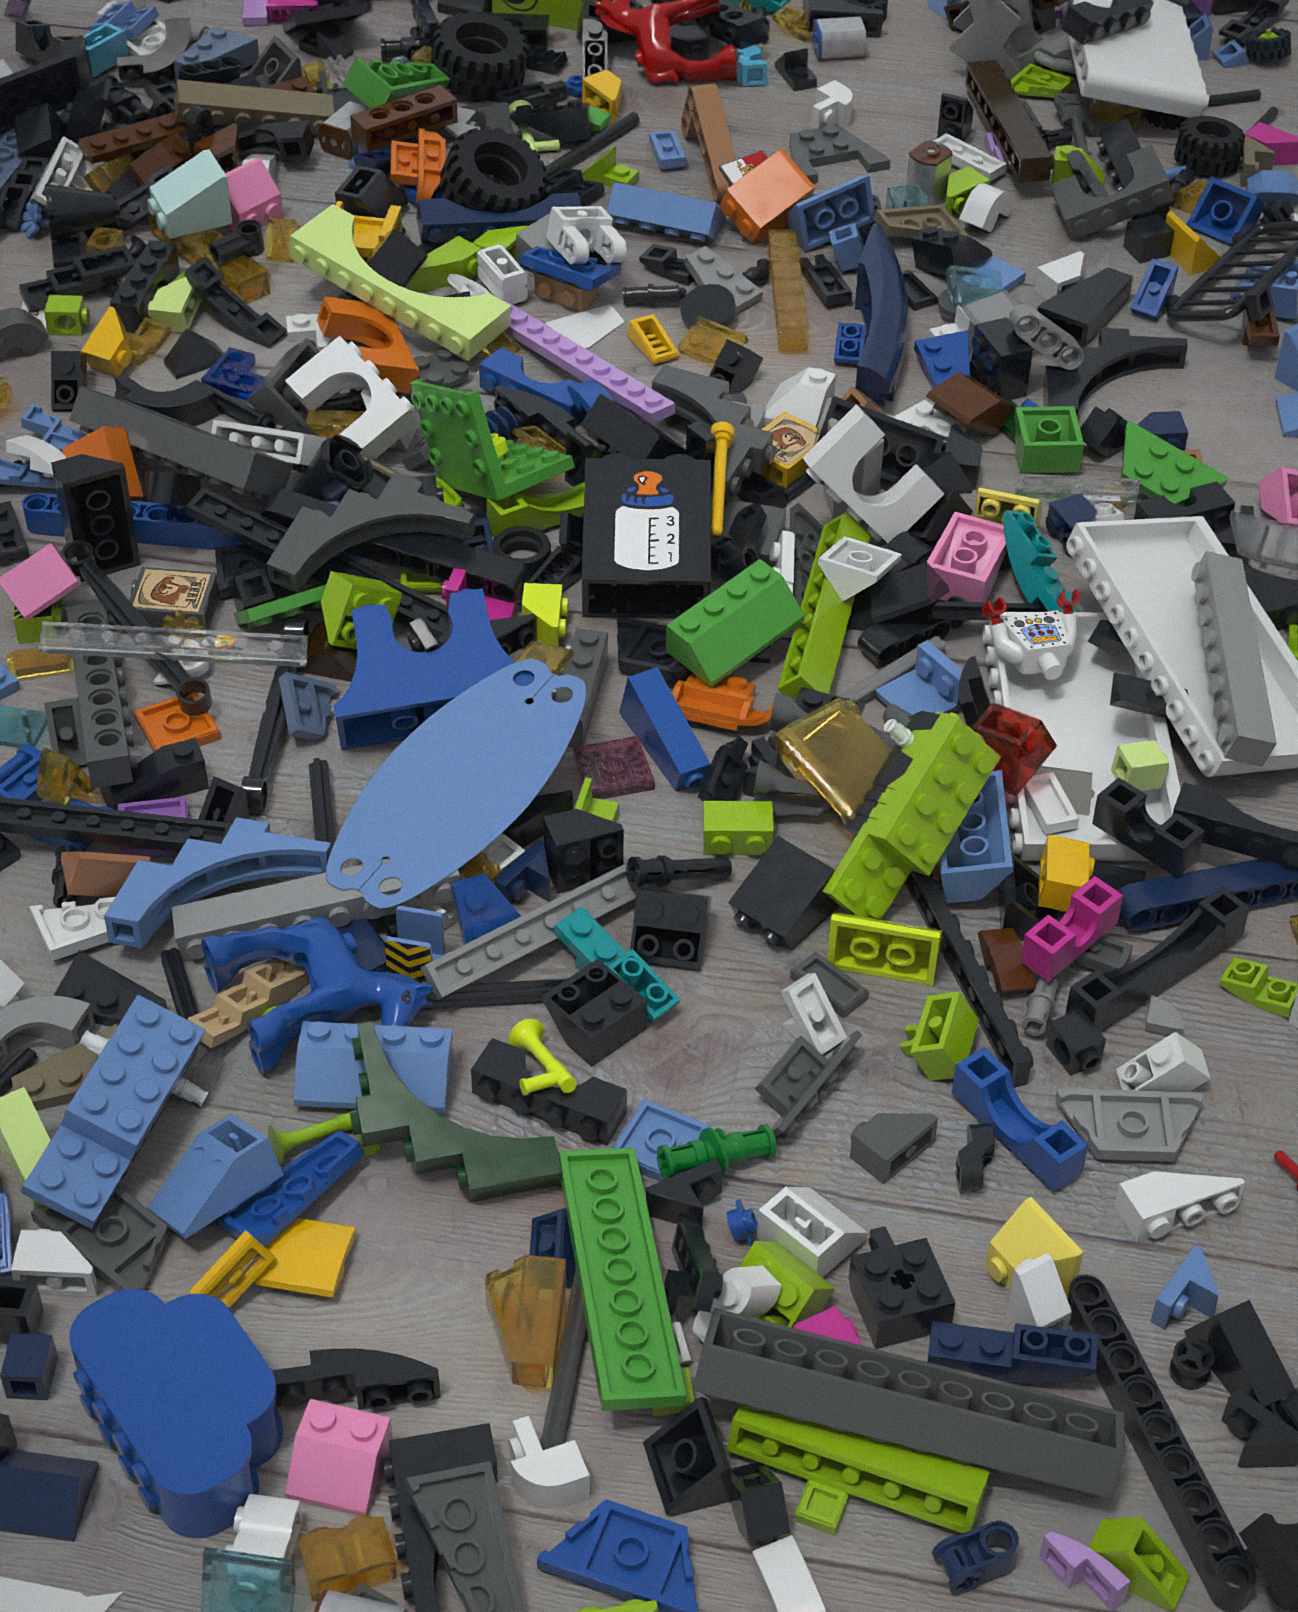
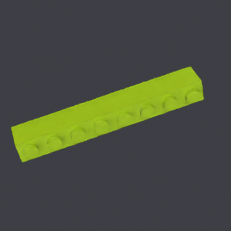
(820, 635)

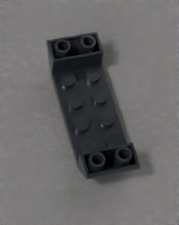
(49, 81)

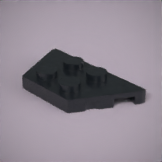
(644, 648)

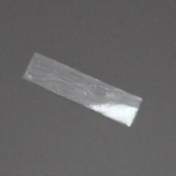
(1092, 488)

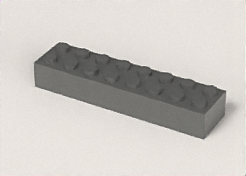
(183, 445)

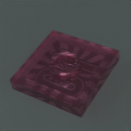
(615, 767)

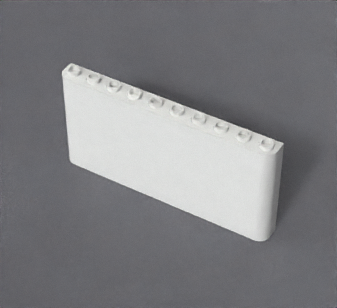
(1144, 65)
(1146, 590)
(1086, 735)

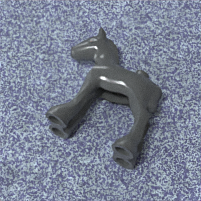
(774, 785)

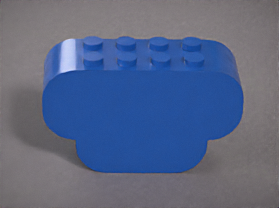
(179, 1401)

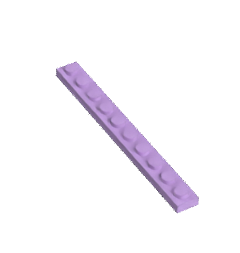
(588, 366)

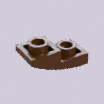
(1003, 953)

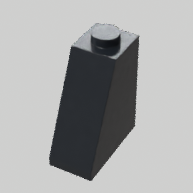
(1245, 1355)

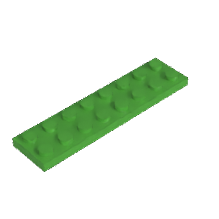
(620, 1281)

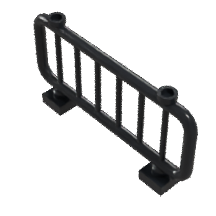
(1257, 297)

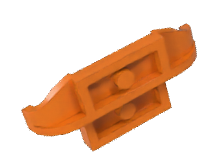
(419, 163)
(723, 705)

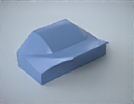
(1274, 185)

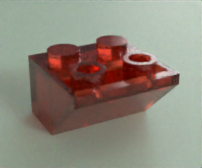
(1019, 741)

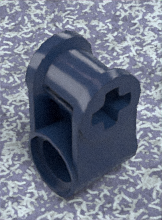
(971, 1561)

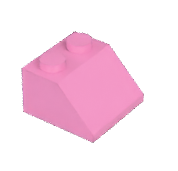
(253, 194)
(338, 1457)

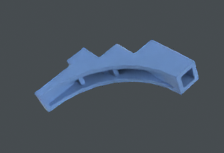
(203, 868)

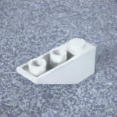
(1166, 1201)

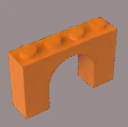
(376, 329)

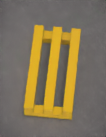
(229, 1270)

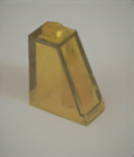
(529, 1316)

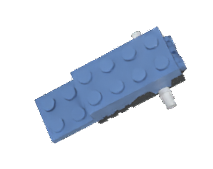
(116, 1109)

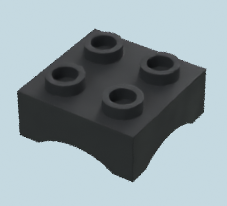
(1274, 1552)

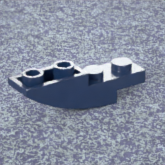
(1019, 1356)

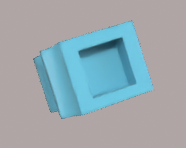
(751, 68)

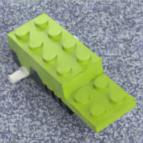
(910, 809)

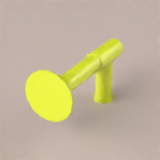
(528, 1036)

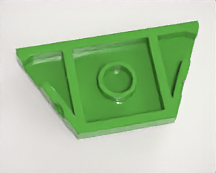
(1163, 466)

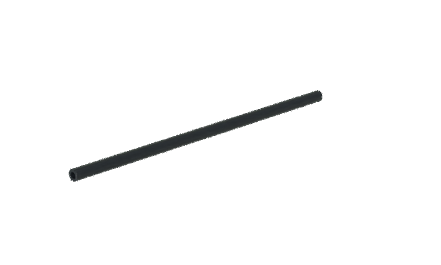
(574, 155)

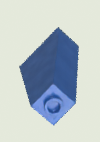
(663, 729)

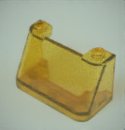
(834, 753)

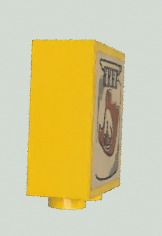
(792, 442)

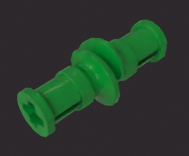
(715, 1144)

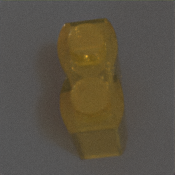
(347, 1555)

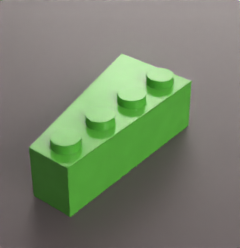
(381, 83)

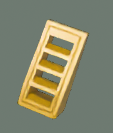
(649, 324)

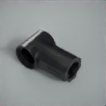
(245, 241)

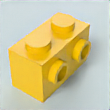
(1062, 871)

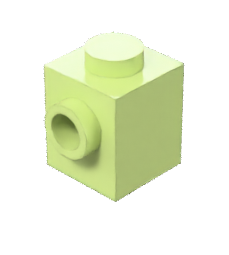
(1141, 764)

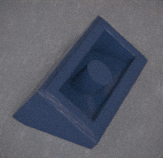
(369, 944)
(552, 1239)

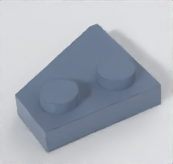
(306, 705)

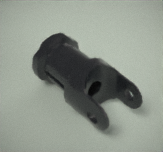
(400, 47)

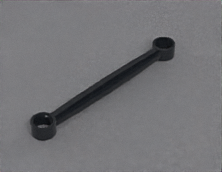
(128, 615)
(270, 729)

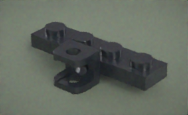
(697, 1268)

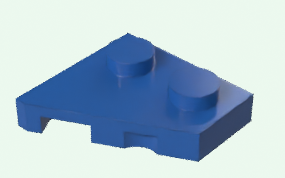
(480, 907)

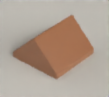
(97, 872)

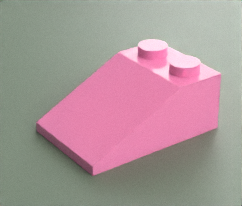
(969, 557)

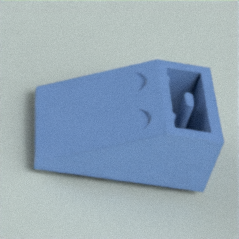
(215, 1176)

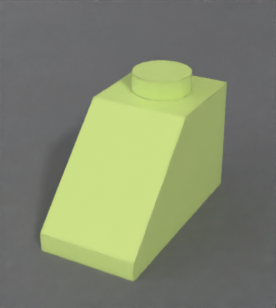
(175, 305)

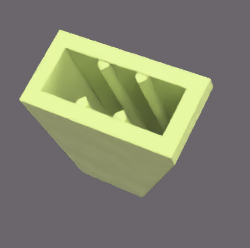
(21, 1136)

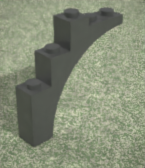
(708, 402)
(358, 518)

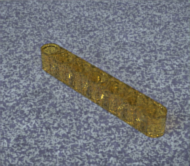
(787, 290)

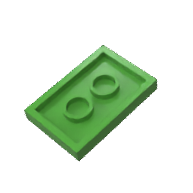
(282, 607)

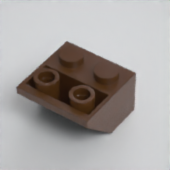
(223, 146)
(970, 404)

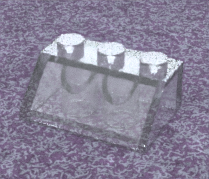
(1266, 542)

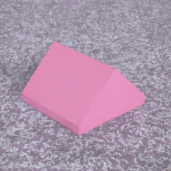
(39, 581)

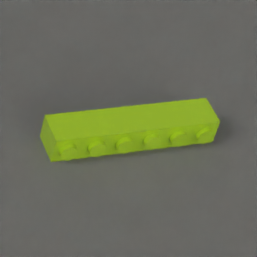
(883, 1473)

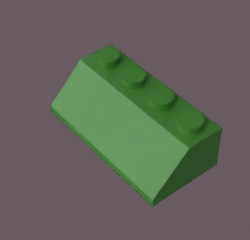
(733, 623)

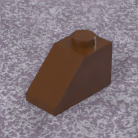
(169, 151)

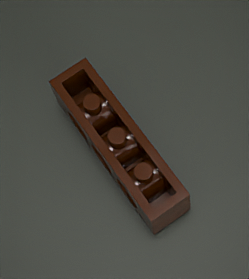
(403, 118)

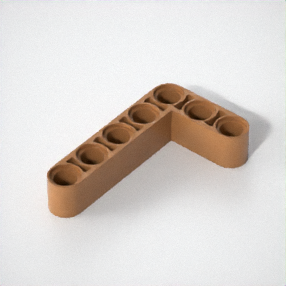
(705, 119)

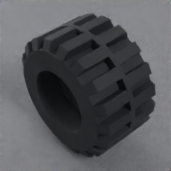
(1209, 145)

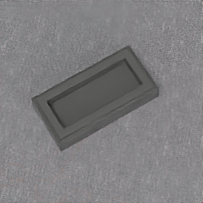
(841, 989)

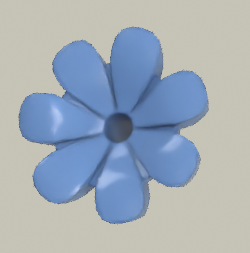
(33, 220)

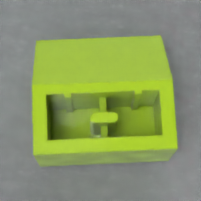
(352, 592)
(801, 1291)

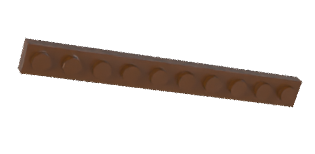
(152, 131)

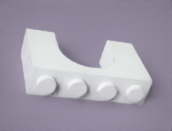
(341, 367)
(834, 463)

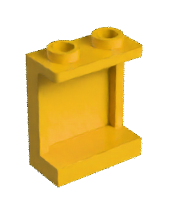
(370, 230)

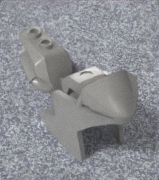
(1007, 34)

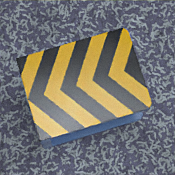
(417, 944)

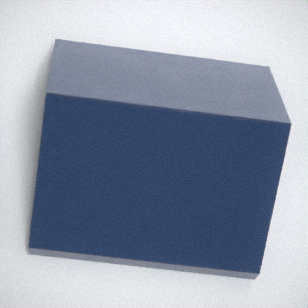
(44, 1494)

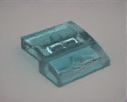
(972, 284)

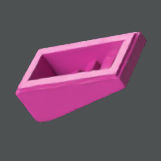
(280, 9)

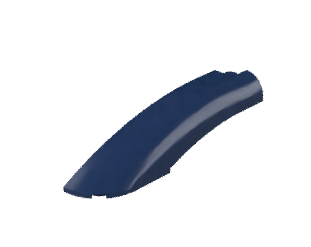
(884, 310)

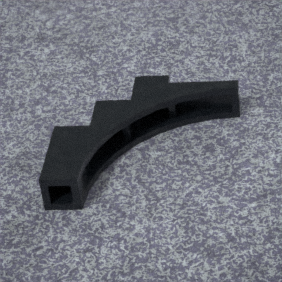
(1113, 358)

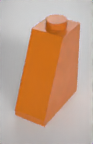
(112, 445)

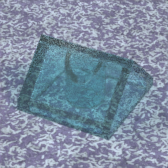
(21, 726)

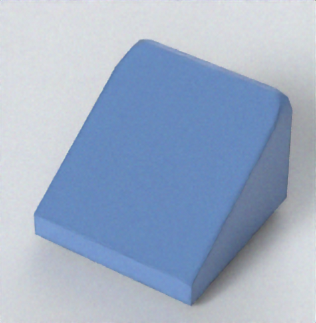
(1231, 55)

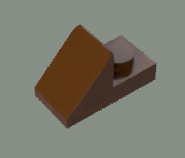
(1260, 332)

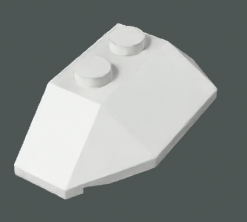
(65, 168)

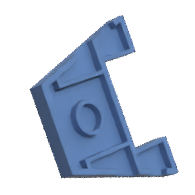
(55, 434)

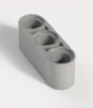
(1040, 326)

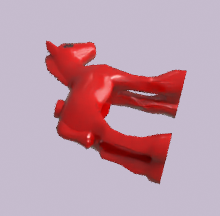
(652, 31)

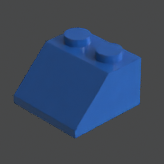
(1225, 211)

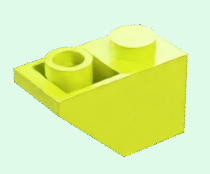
(549, 606)

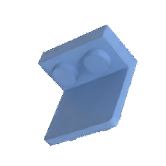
(928, 687)

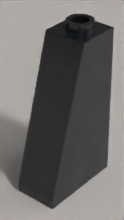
(1088, 304)

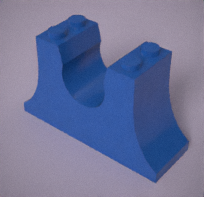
(403, 688)

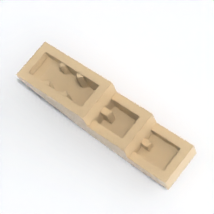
(261, 988)

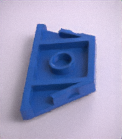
(627, 1557)

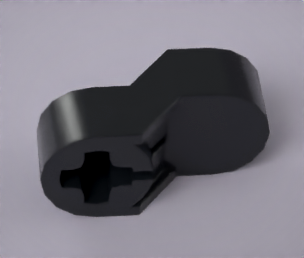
(975, 1156)

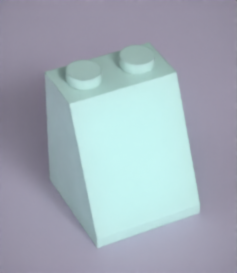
(191, 197)

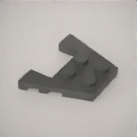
(831, 146)

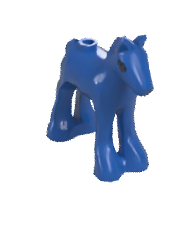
(335, 979)

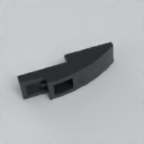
(536, 411)
(371, 1375)

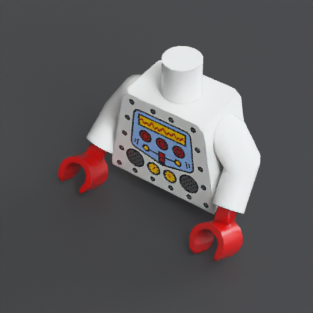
(1035, 640)

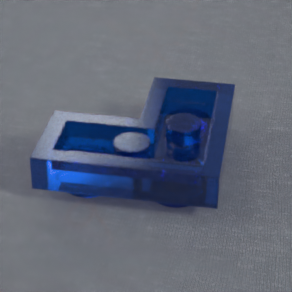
(232, 374)

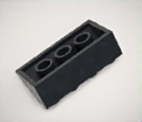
(903, 442)
(97, 510)

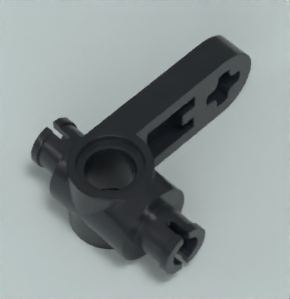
(737, 547)

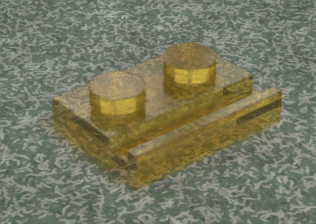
(707, 339)

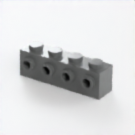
(589, 665)

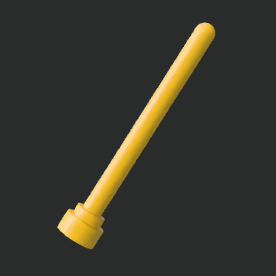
(724, 436)

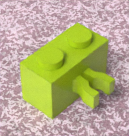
(942, 1035)

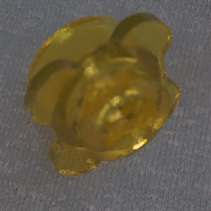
(481, 864)

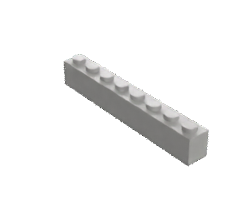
(1233, 659)
(290, 904)

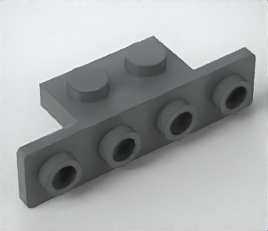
(798, 1076)

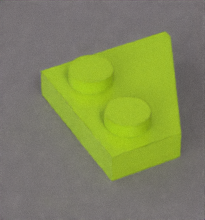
(1040, 82)

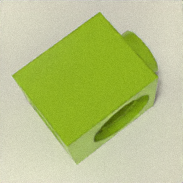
(66, 315)

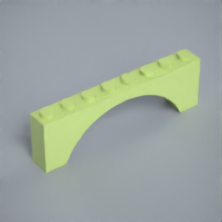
(454, 323)

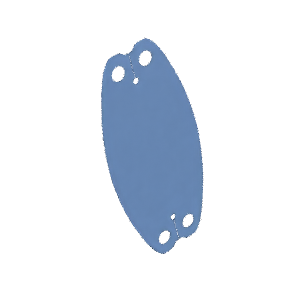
(456, 783)

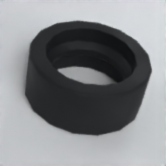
(525, 539)

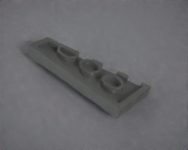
(807, 537)
(469, 1535)

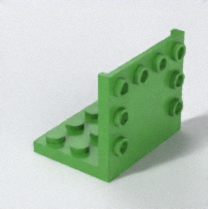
(465, 451)

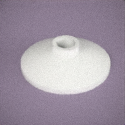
(463, 284)

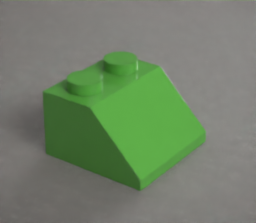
(1048, 439)

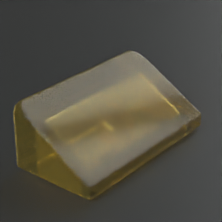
(537, 438)
(32, 663)

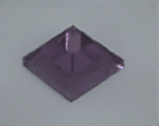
(17, 9)

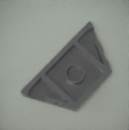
(120, 1245)

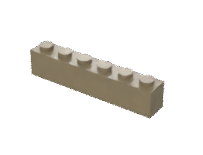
(252, 104)

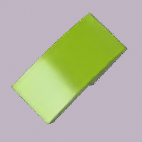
(1254, 985)

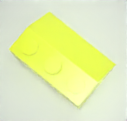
(884, 948)

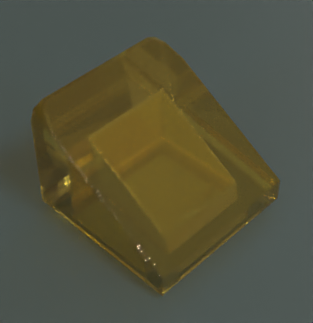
(311, 73)

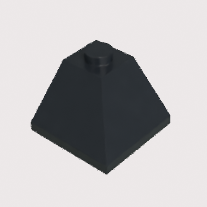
(935, 520)

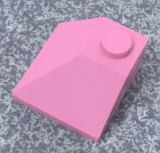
(1280, 495)

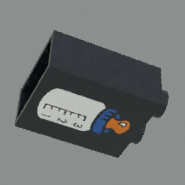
(645, 536)

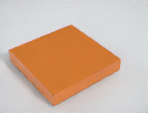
(167, 724)

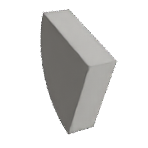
(1163, 1018)

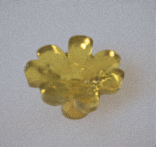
(180, 621)

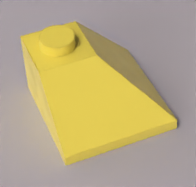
(1030, 1235)

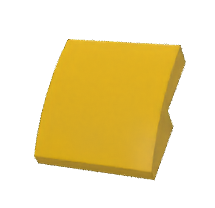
(308, 1257)

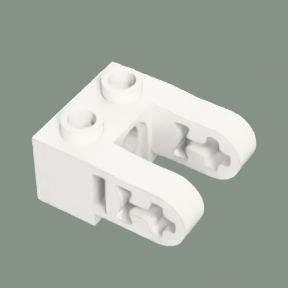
(585, 230)

